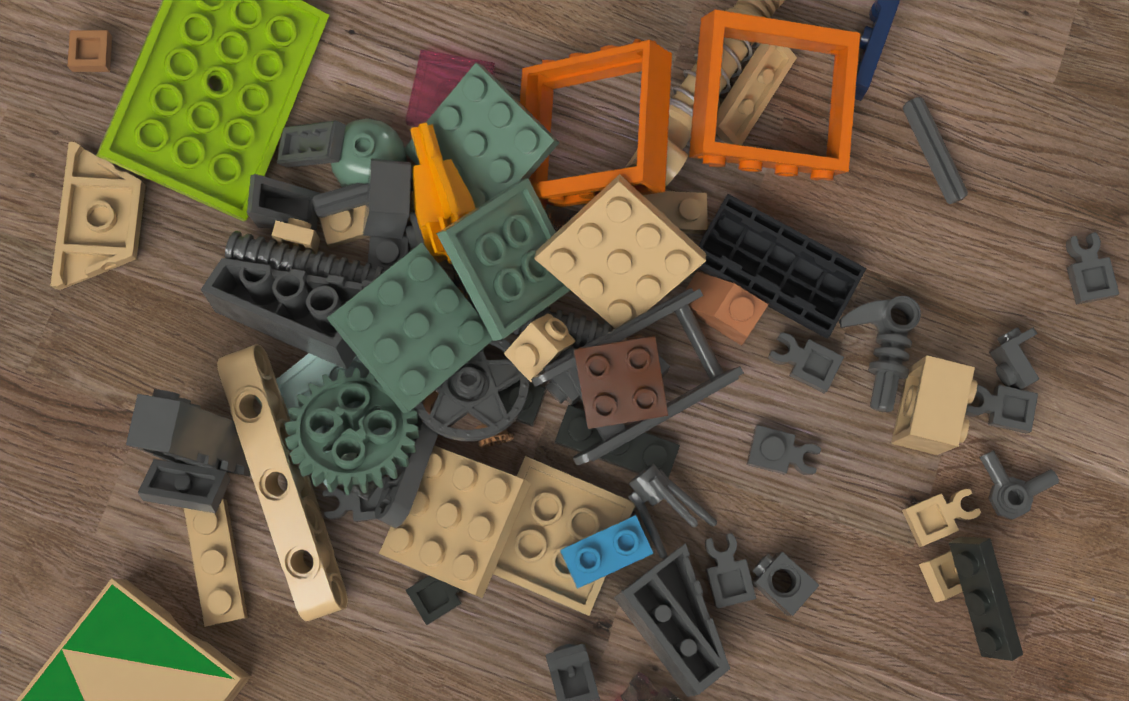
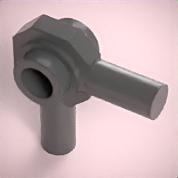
(1010, 495)

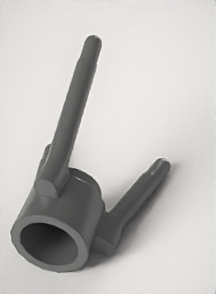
(654, 486)

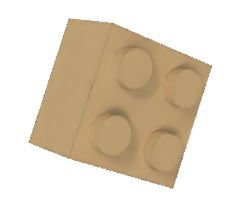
(934, 406)

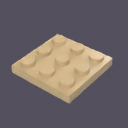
(620, 254)
(552, 517)
(458, 521)

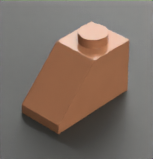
(726, 306)

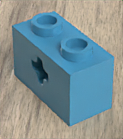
(606, 552)

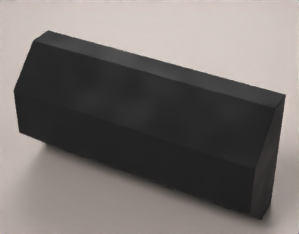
(779, 265)

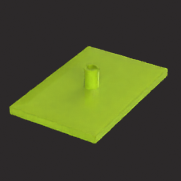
(217, 138)

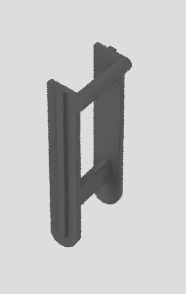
(617, 435)

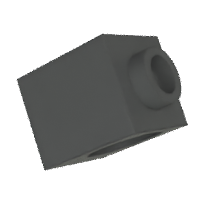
(801, 583)

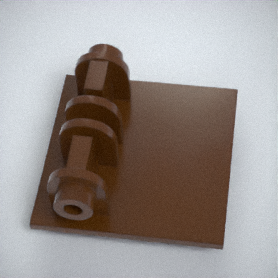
(621, 381)

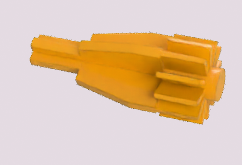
(438, 191)

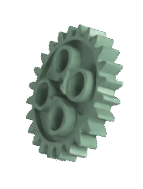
(350, 433)

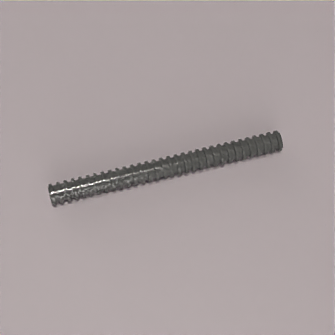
(284, 258)

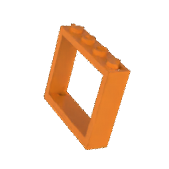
(841, 43)
(611, 61)

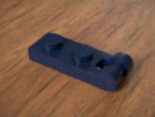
(872, 43)

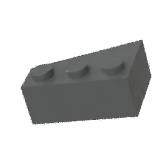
(675, 623)

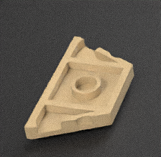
(96, 218)

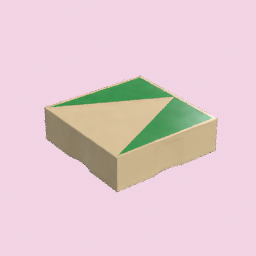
(133, 652)

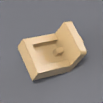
(296, 233)
(539, 345)
(941, 576)

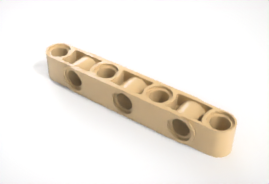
(293, 513)

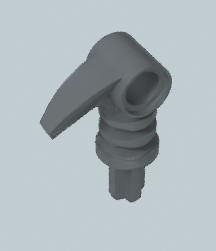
(892, 341)

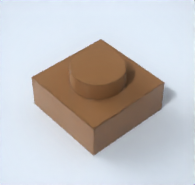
(89, 51)

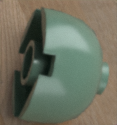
(361, 142)

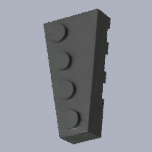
(284, 305)
(185, 433)

